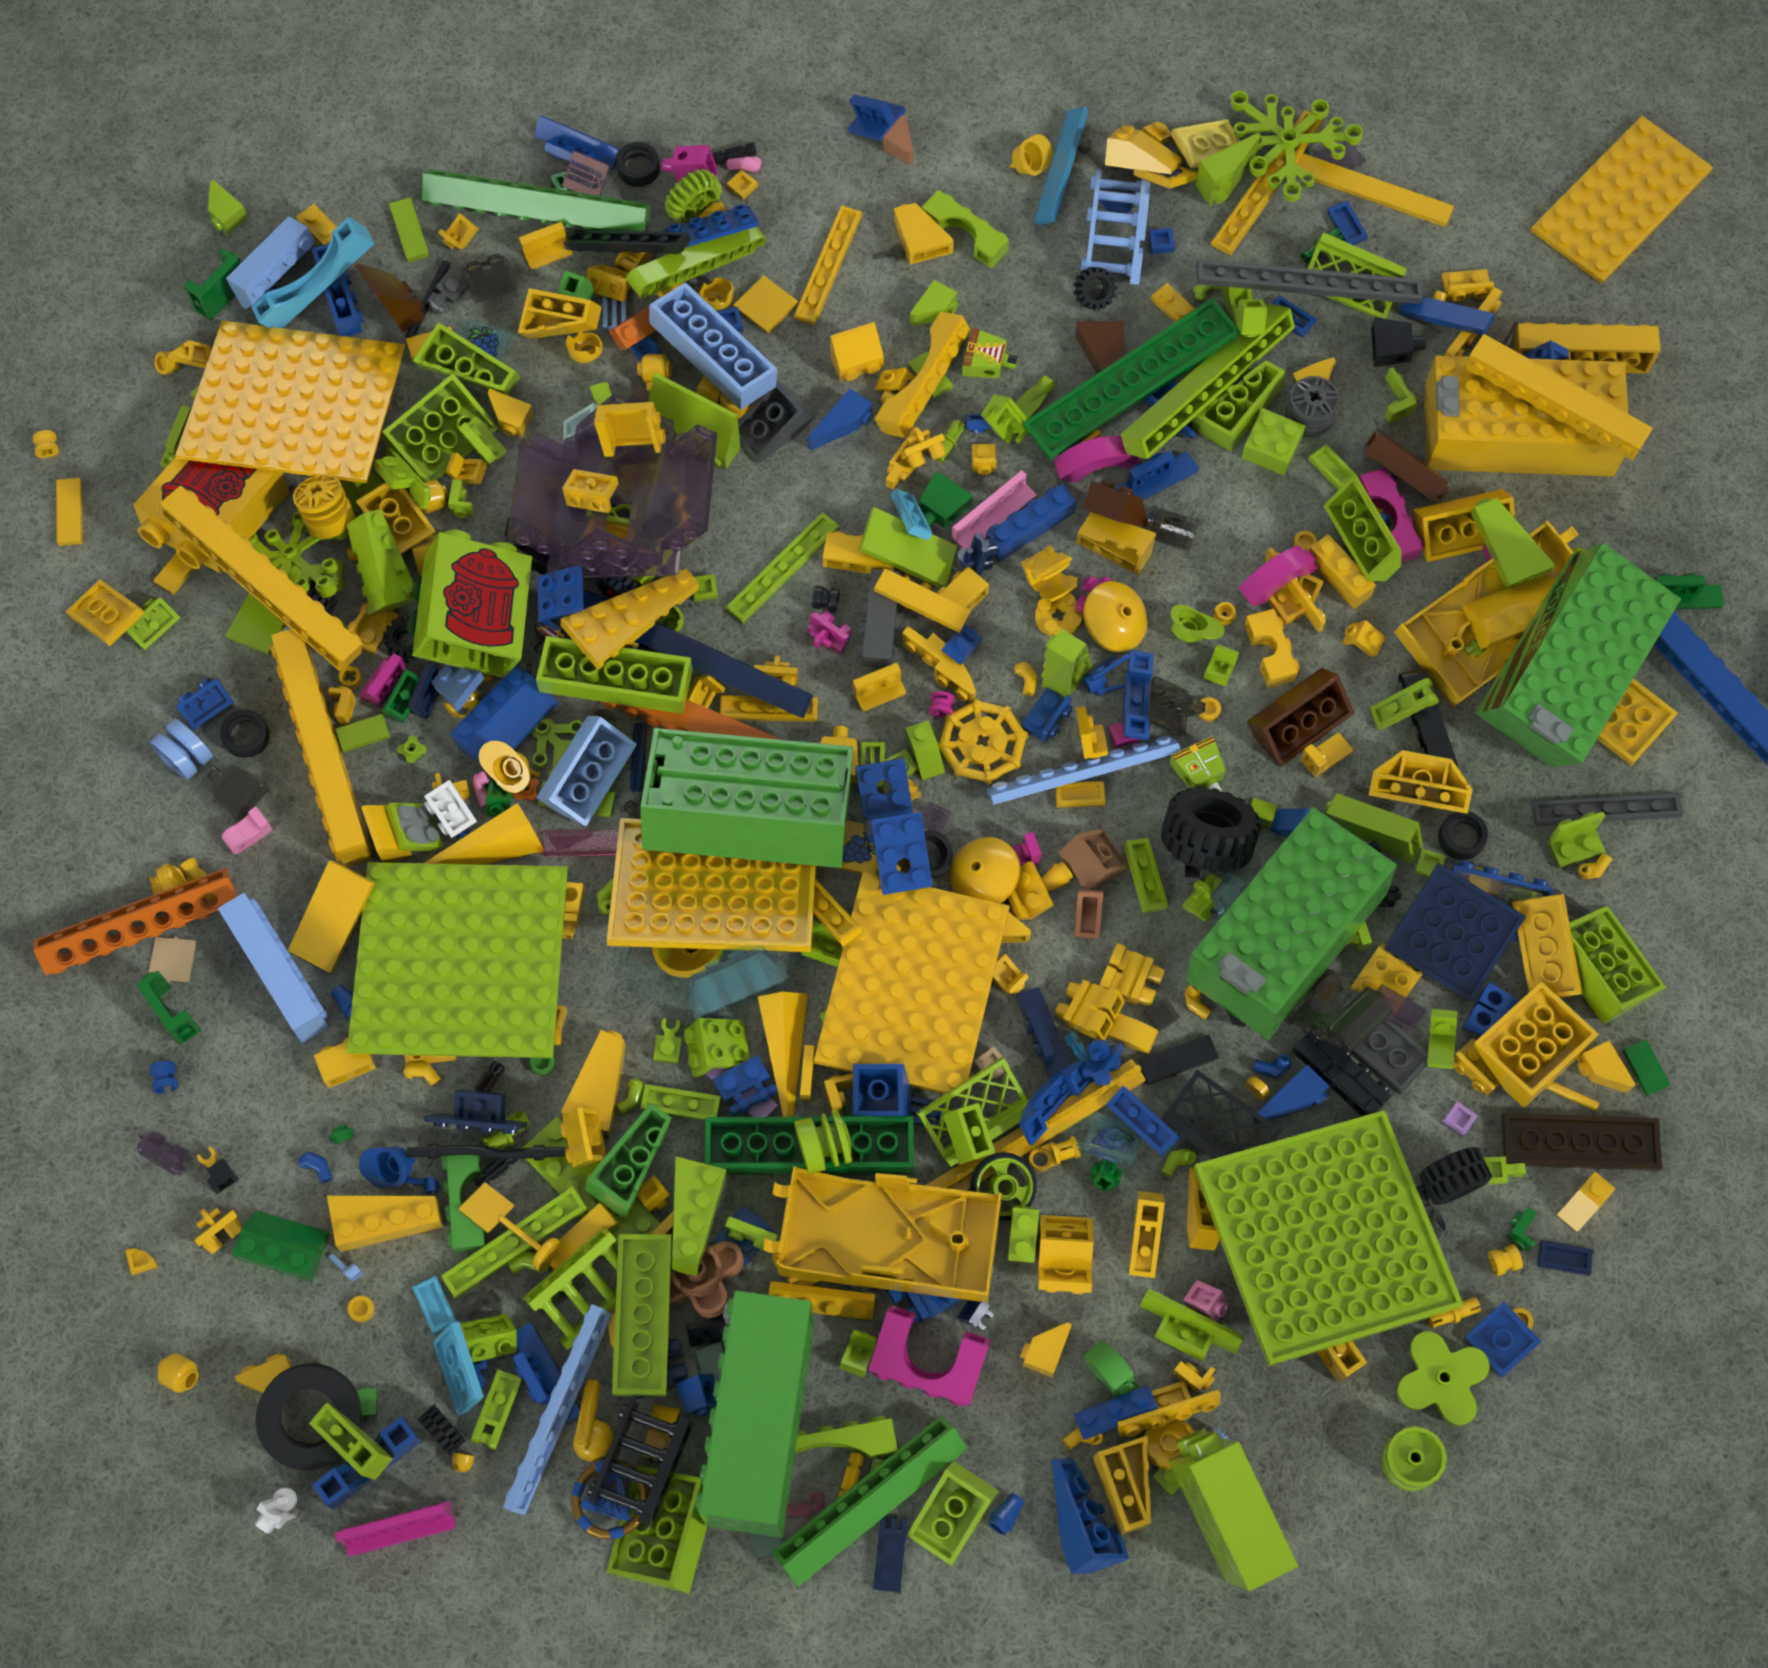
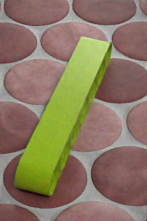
(693, 261)

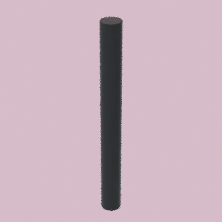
(442, 270)

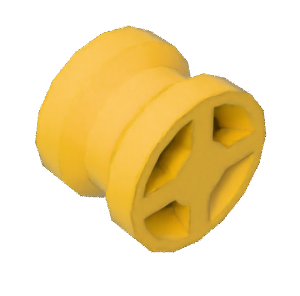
(45, 444)

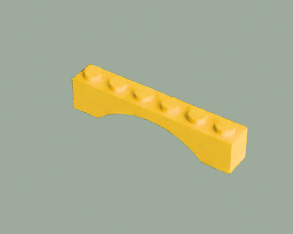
(903, 409)

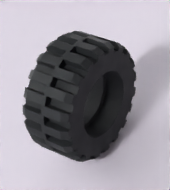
(1210, 829)

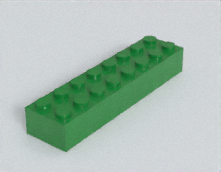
(773, 1148)

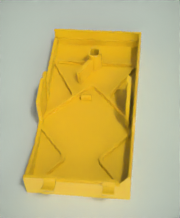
(887, 1234)

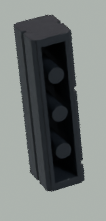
(1343, 1075)

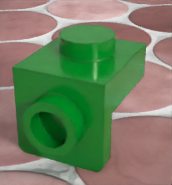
(1520, 1223)

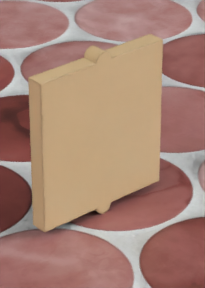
(173, 958)

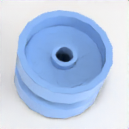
(178, 752)

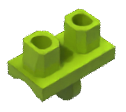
(1200, 900)

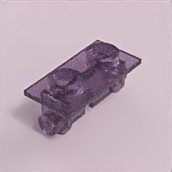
(155, 1146)

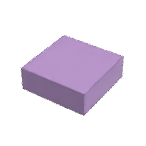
(1459, 1118)

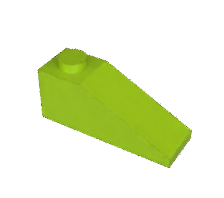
(351, 1442)

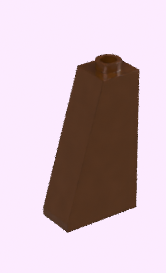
(1406, 465)

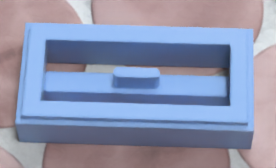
(614, 313)

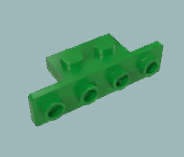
(1693, 591)

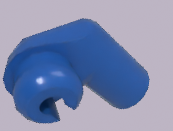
(1274, 1068)

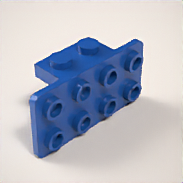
(717, 224)

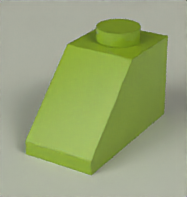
(224, 209)
(935, 299)
(924, 750)

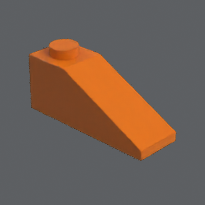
(632, 329)

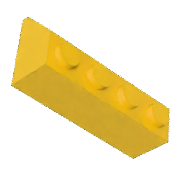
(1450, 528)
(1506, 612)

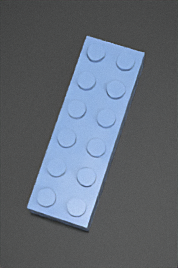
(713, 345)
(275, 967)

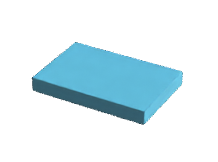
(458, 1368)

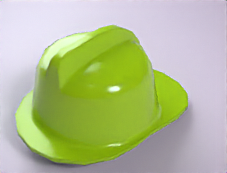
(1193, 625)

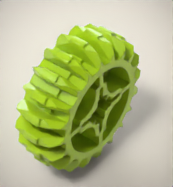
(692, 195)

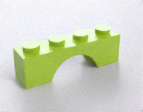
(989, 243)
(1246, 312)

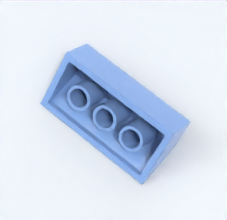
(270, 261)
(587, 770)

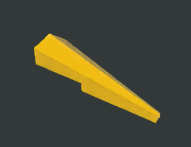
(499, 839)
(783, 1025)

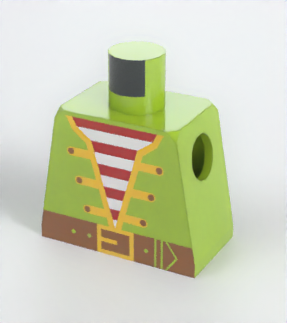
(986, 356)

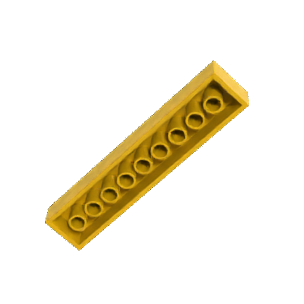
(320, 749)

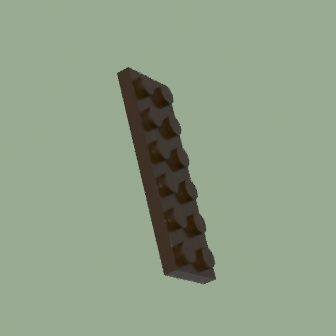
(1582, 1141)

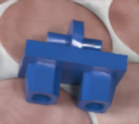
(1102, 1060)

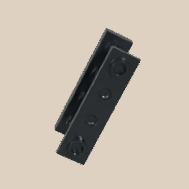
(657, 1483)

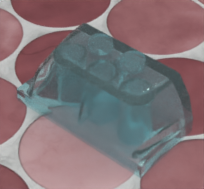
(733, 981)

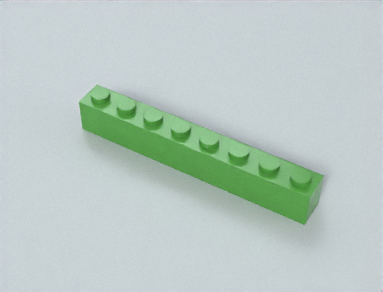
(869, 1500)

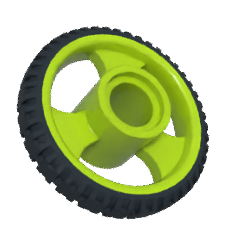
(1000, 1163)

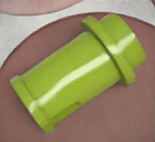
(338, 575)

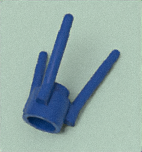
(1096, 679)

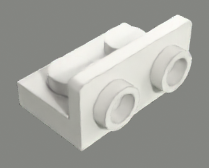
(450, 809)

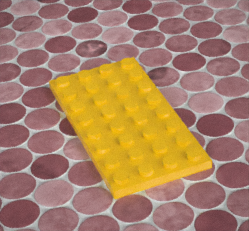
(1621, 199)

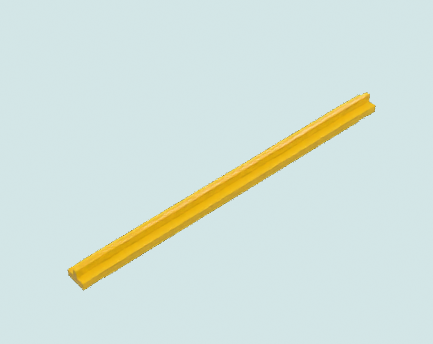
(1068, 1114)

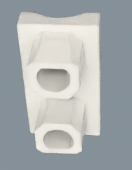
(277, 1510)

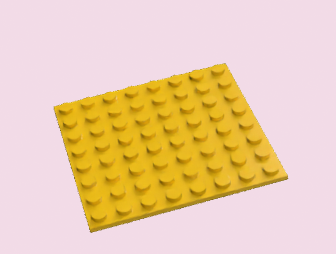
(292, 401)

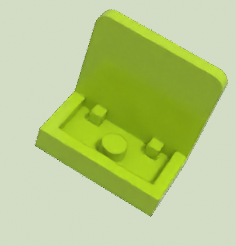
(715, 1044)

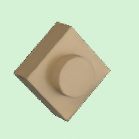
(987, 1059)

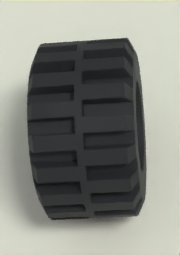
(1455, 1175)

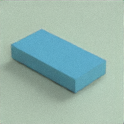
(434, 1304)

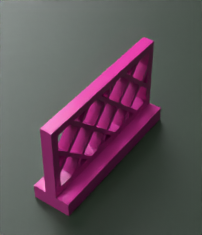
(397, 1529)

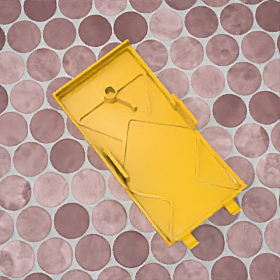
(1440, 630)

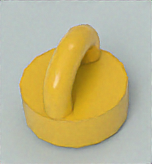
(165, 366)

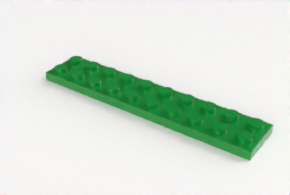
(1131, 379)

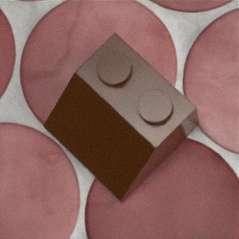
(1115, 503)

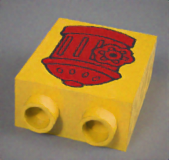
(235, 493)

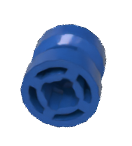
(163, 1075)

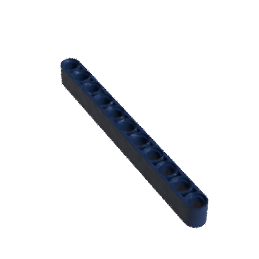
(720, 665)

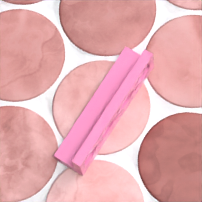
(994, 510)

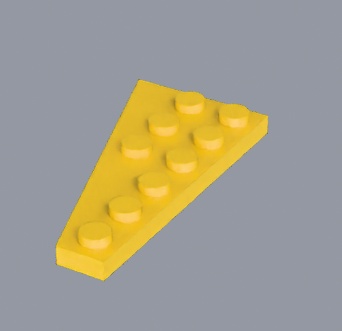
(624, 618)

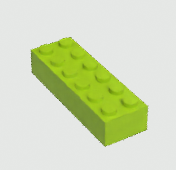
(628, 679)

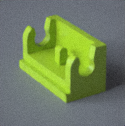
(1005, 418)

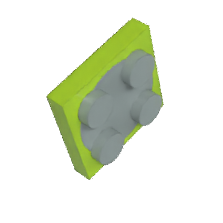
(414, 827)

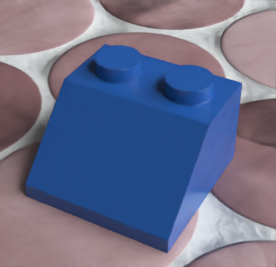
(881, 1090)

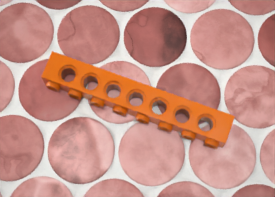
(145, 910)

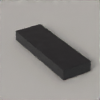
(1178, 1059)

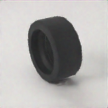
(645, 177)
(248, 750)
(945, 852)
(1458, 852)

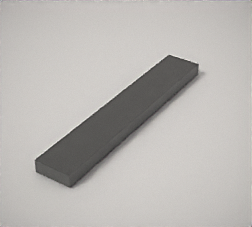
(1614, 807)

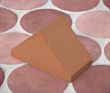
(898, 141)
(1088, 913)

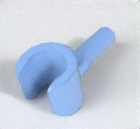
(351, 1271)

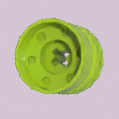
(823, 1141)

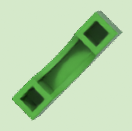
(464, 1233)

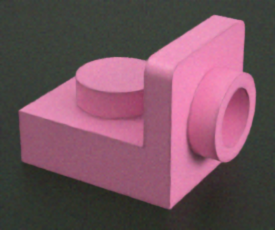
(1207, 1300)

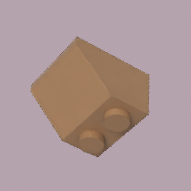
(1094, 859)

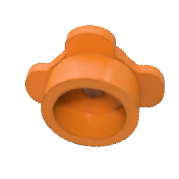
(531, 793)

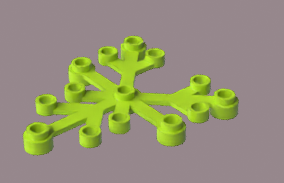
(1327, 137)
(291, 555)

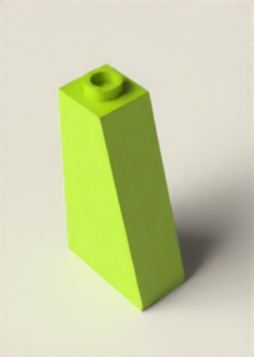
(1512, 548)
(1393, 832)

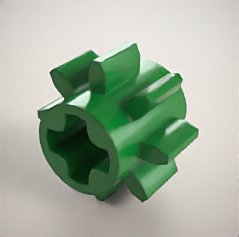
(1105, 1175)

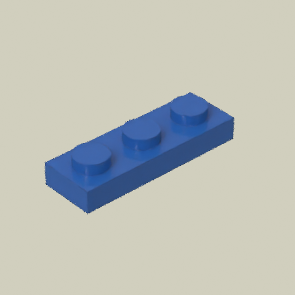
(1143, 1121)
(1108, 1414)

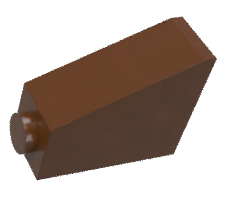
(1101, 342)

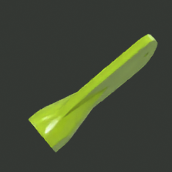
(1035, 396)

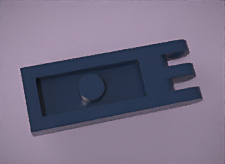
(890, 1555)

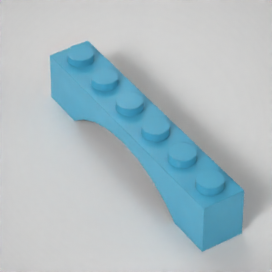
(346, 246)

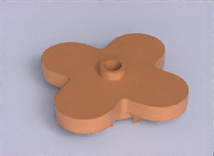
(707, 1289)

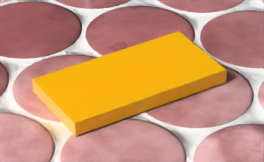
(331, 916)
(1548, 945)

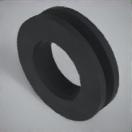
(268, 1414)

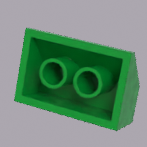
(281, 1245)

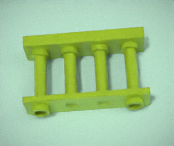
(562, 1278)

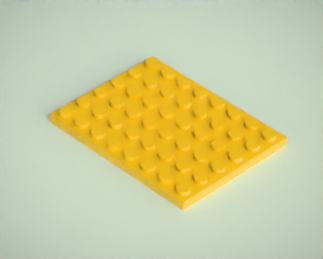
(707, 900)
(913, 984)

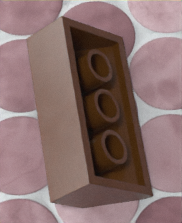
(1301, 716)

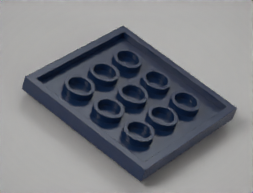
(1454, 932)

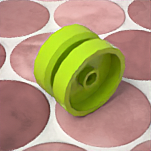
(1428, 1453)

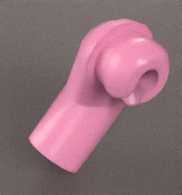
(745, 163)
(479, 781)

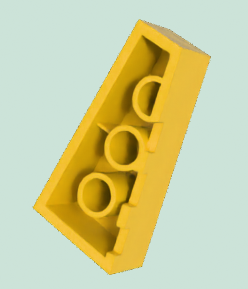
(377, 1219)

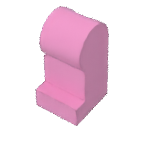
(246, 831)

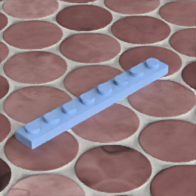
(1075, 771)
(558, 1410)

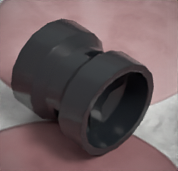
(824, 598)

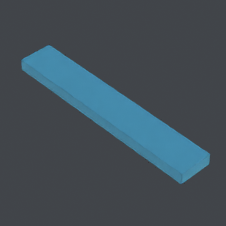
(1061, 166)

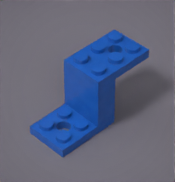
(893, 826)

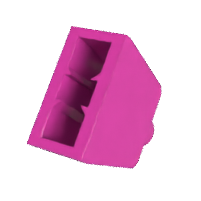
(688, 159)

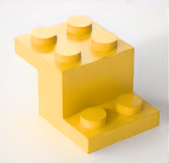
(1065, 1254)

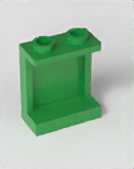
(215, 291)
(182, 1025)

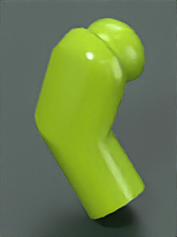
(604, 898)
(523, 1261)

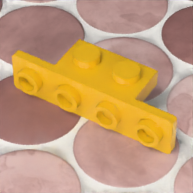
(1293, 602)
(1172, 1404)

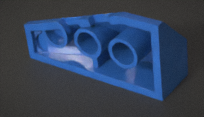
(1083, 1532)

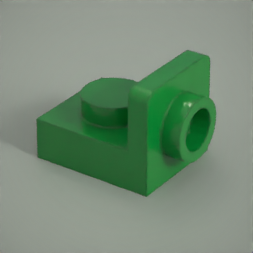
(497, 799)

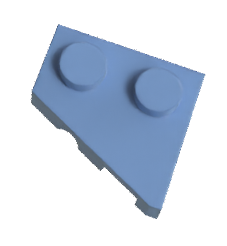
(457, 684)

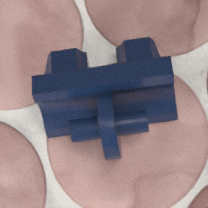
(978, 554)

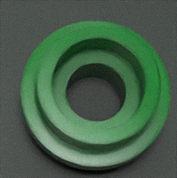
(341, 1134)

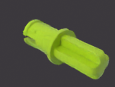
(951, 437)

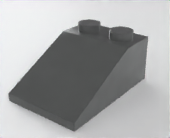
(772, 422)

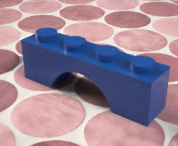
(345, 1481)

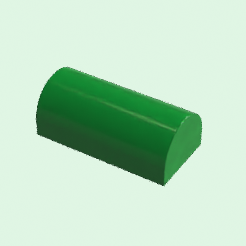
(397, 703)

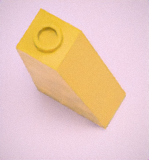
(600, 1080)

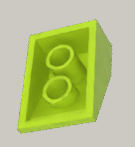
(1225, 169)
(952, 1513)

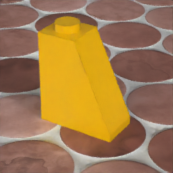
(921, 234)

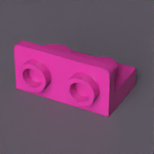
(383, 680)

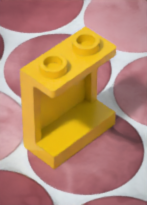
(628, 426)

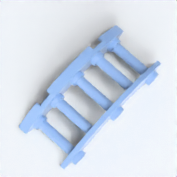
(1137, 219)

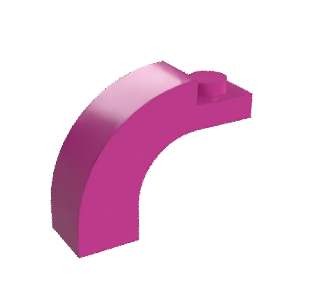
(1093, 455)
(1276, 573)

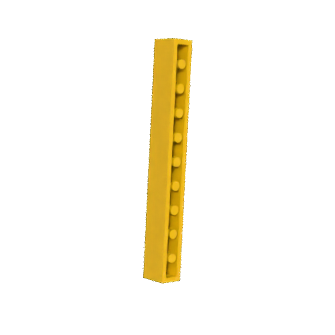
(261, 578)

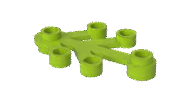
(550, 735)

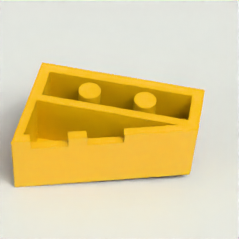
(556, 314)
(1117, 541)

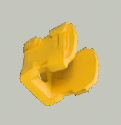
(1045, 574)

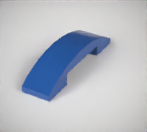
(1136, 695)
(1049, 1097)

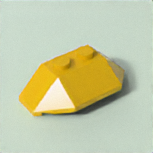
(1422, 781)

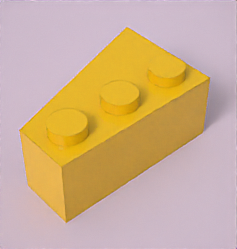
(1126, 1484)

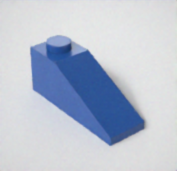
(843, 419)
(1296, 1096)

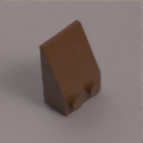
(394, 296)

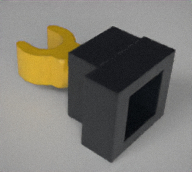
(221, 1173)

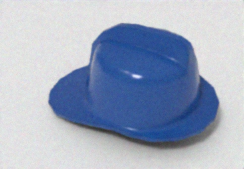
(386, 1166)

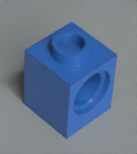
(698, 1394)

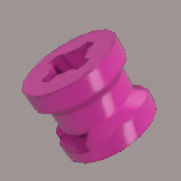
(941, 704)

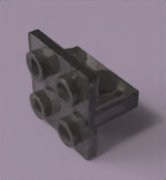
(1172, 706)

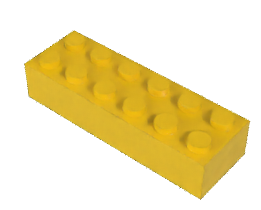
(1597, 342)

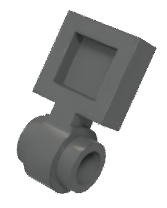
(449, 289)

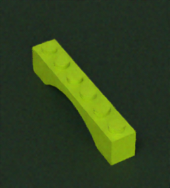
(870, 1439)

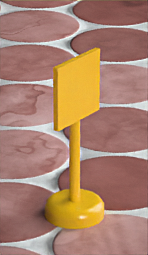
(489, 1207)

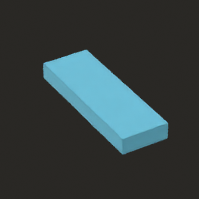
(911, 514)

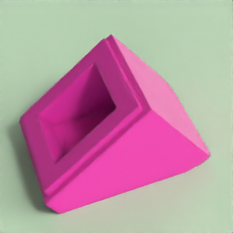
(1117, 736)

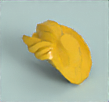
(166, 878)

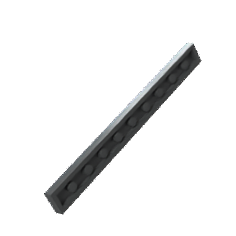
(1308, 281)

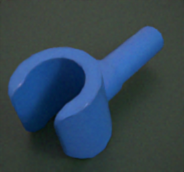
(429, 1183)

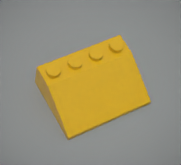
(1534, 1043)

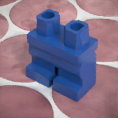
(1488, 1009)
(923, 1305)

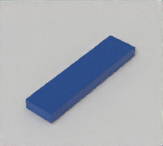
(1449, 315)

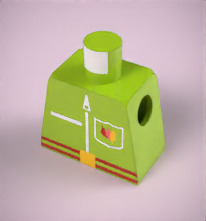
(1200, 765)

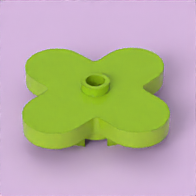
(1425, 1387)

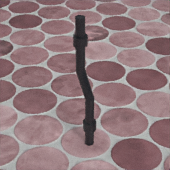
(434, 1151)

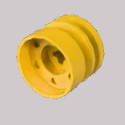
(323, 506)

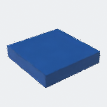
(1503, 1338)

